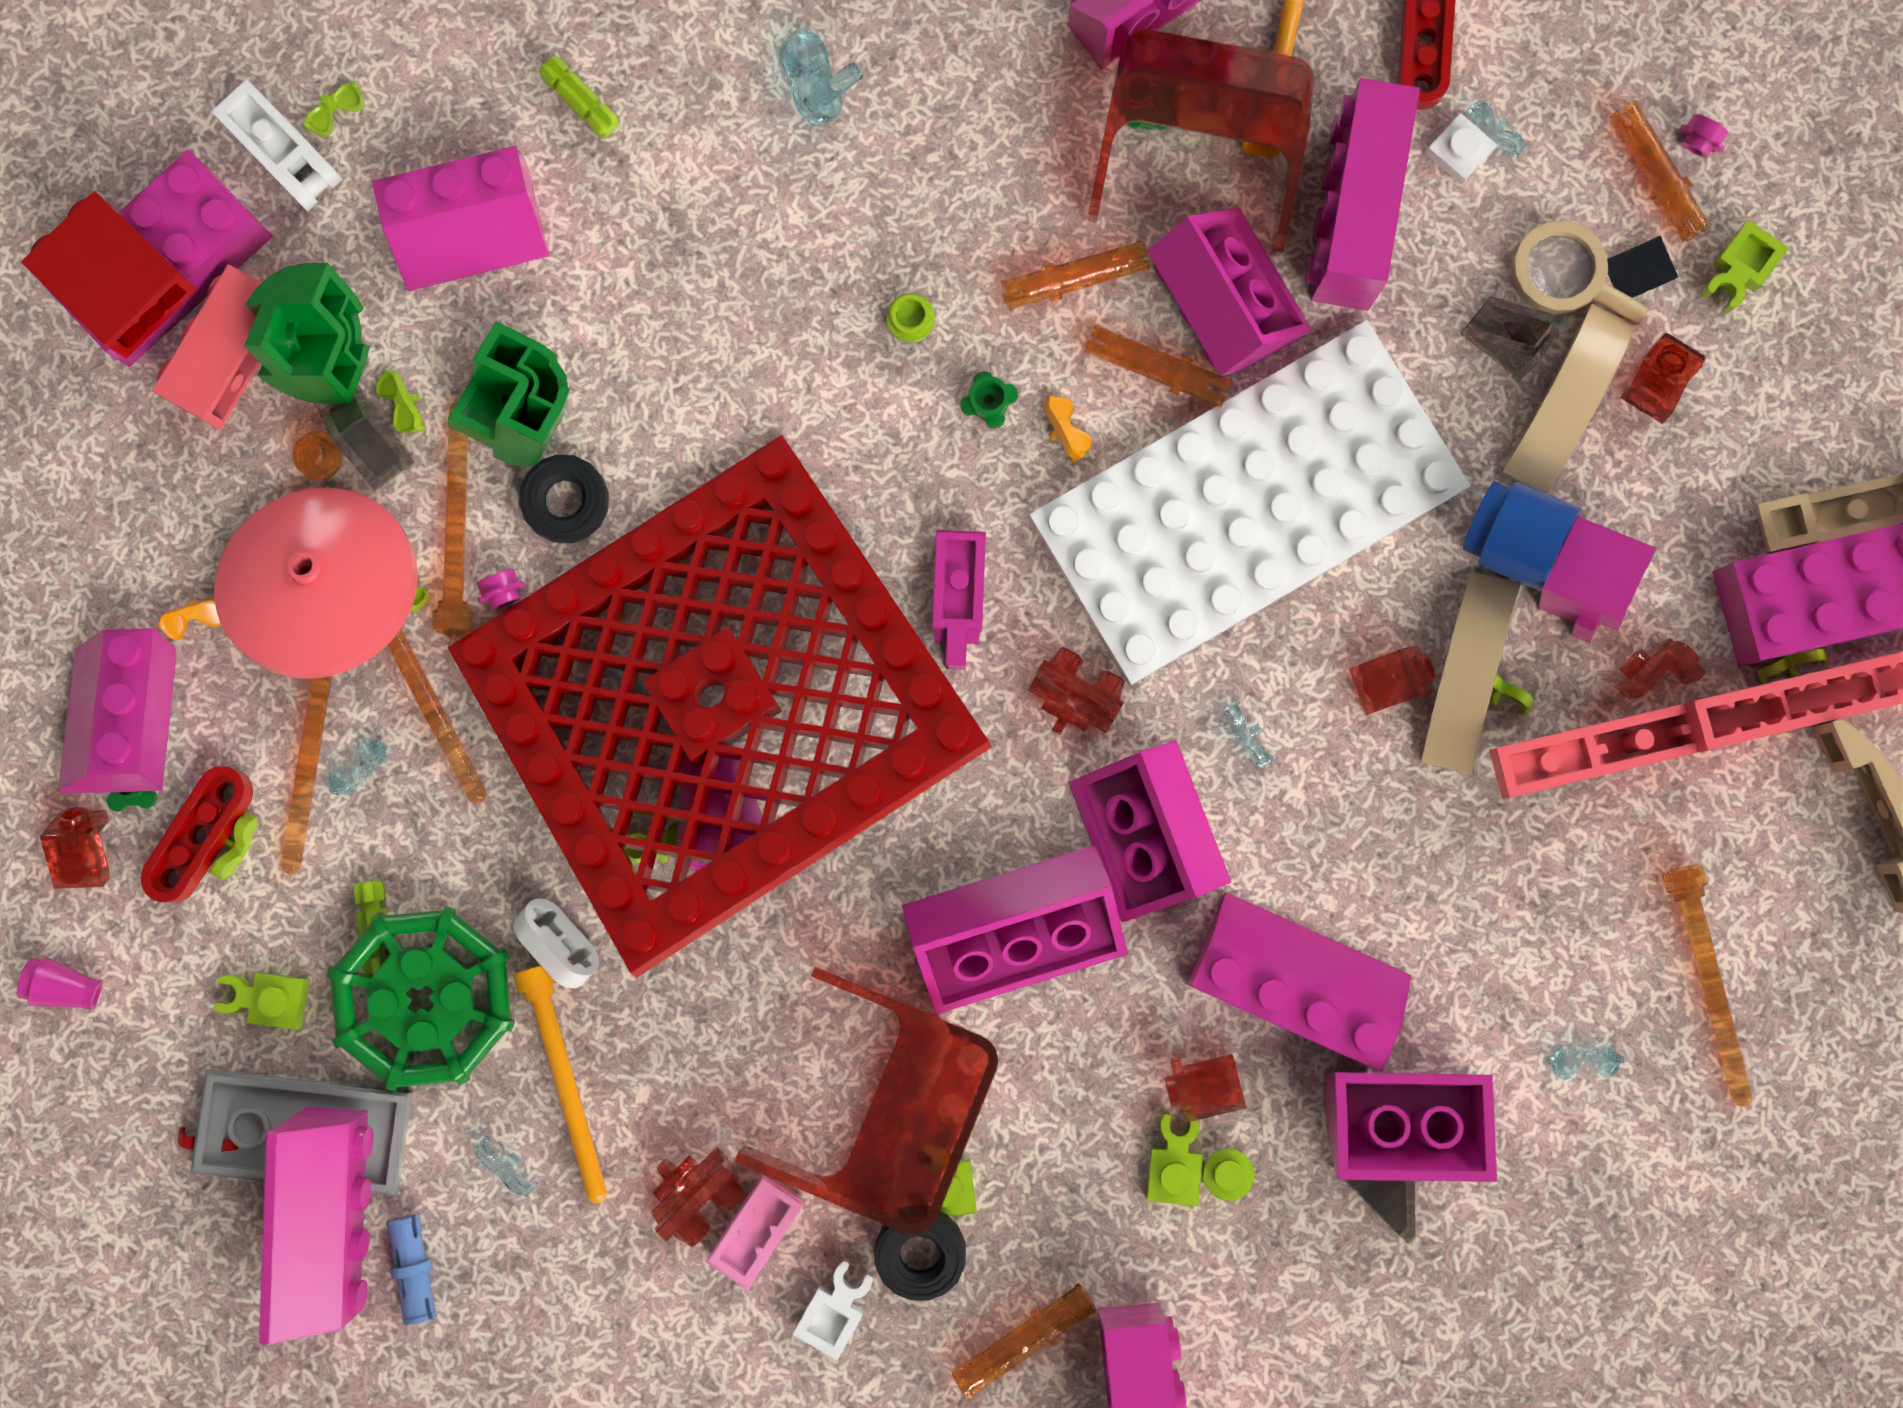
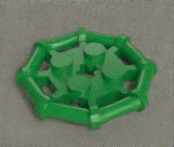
(421, 1028)

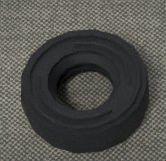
(554, 470)
(928, 1283)

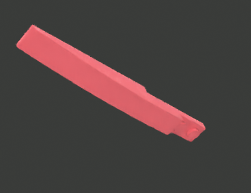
(1698, 726)

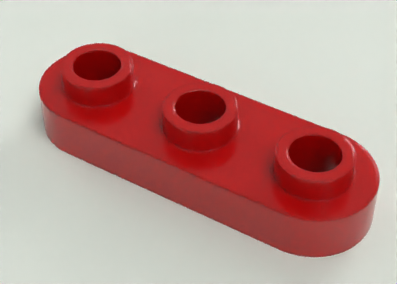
(1431, 61)
(179, 846)

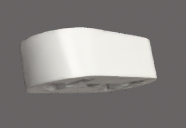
(556, 943)

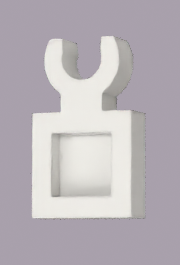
(831, 1315)

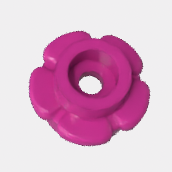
(1703, 135)
(500, 589)

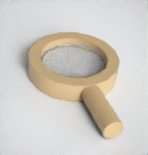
(1564, 268)

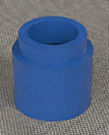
(1520, 532)

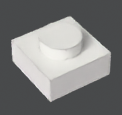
(1461, 148)

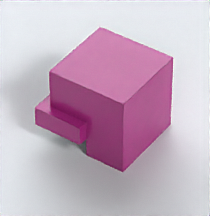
(1595, 578)

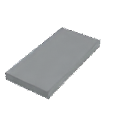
(250, 1105)

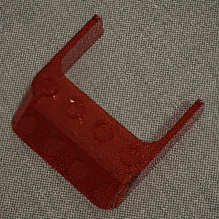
(1215, 93)
(913, 1123)

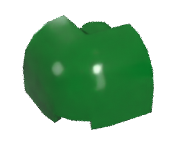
(308, 334)
(512, 397)

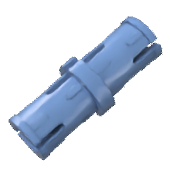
(411, 1269)

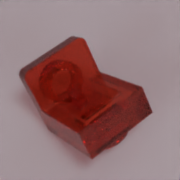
(1662, 377)
(1646, 668)
(1393, 679)
(76, 849)
(1205, 1087)

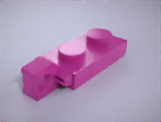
(958, 592)

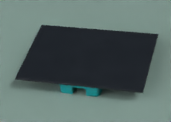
(1641, 268)

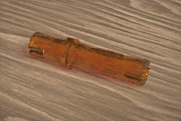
(1660, 172)
(1064, 278)
(1158, 366)
(1040, 1329)

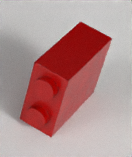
(108, 274)

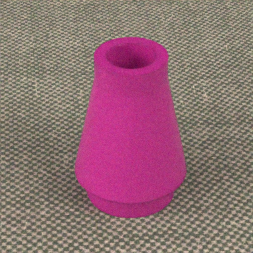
(56, 985)

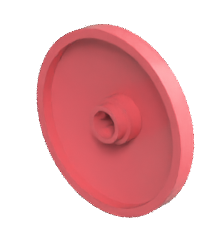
(316, 583)

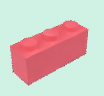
(211, 361)

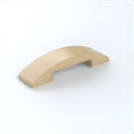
(1570, 399)
(1831, 513)
(1470, 672)
(1850, 749)

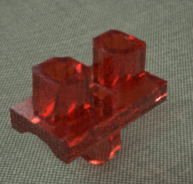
(1073, 698)
(687, 1190)

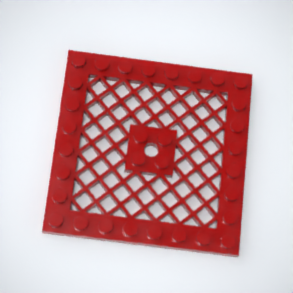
(490, 658)

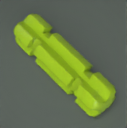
(579, 97)
(369, 896)

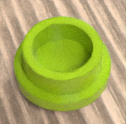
(910, 317)
(1228, 1174)

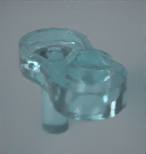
(814, 88)

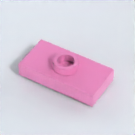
(755, 1231)

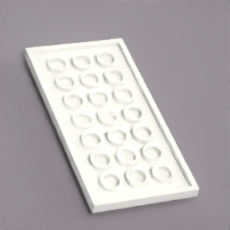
(1248, 502)

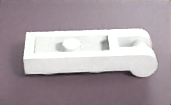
(275, 143)

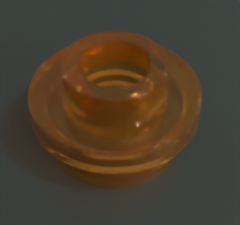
(306, 456)

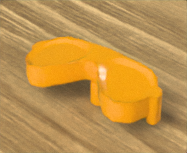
(1073, 440)
(175, 621)

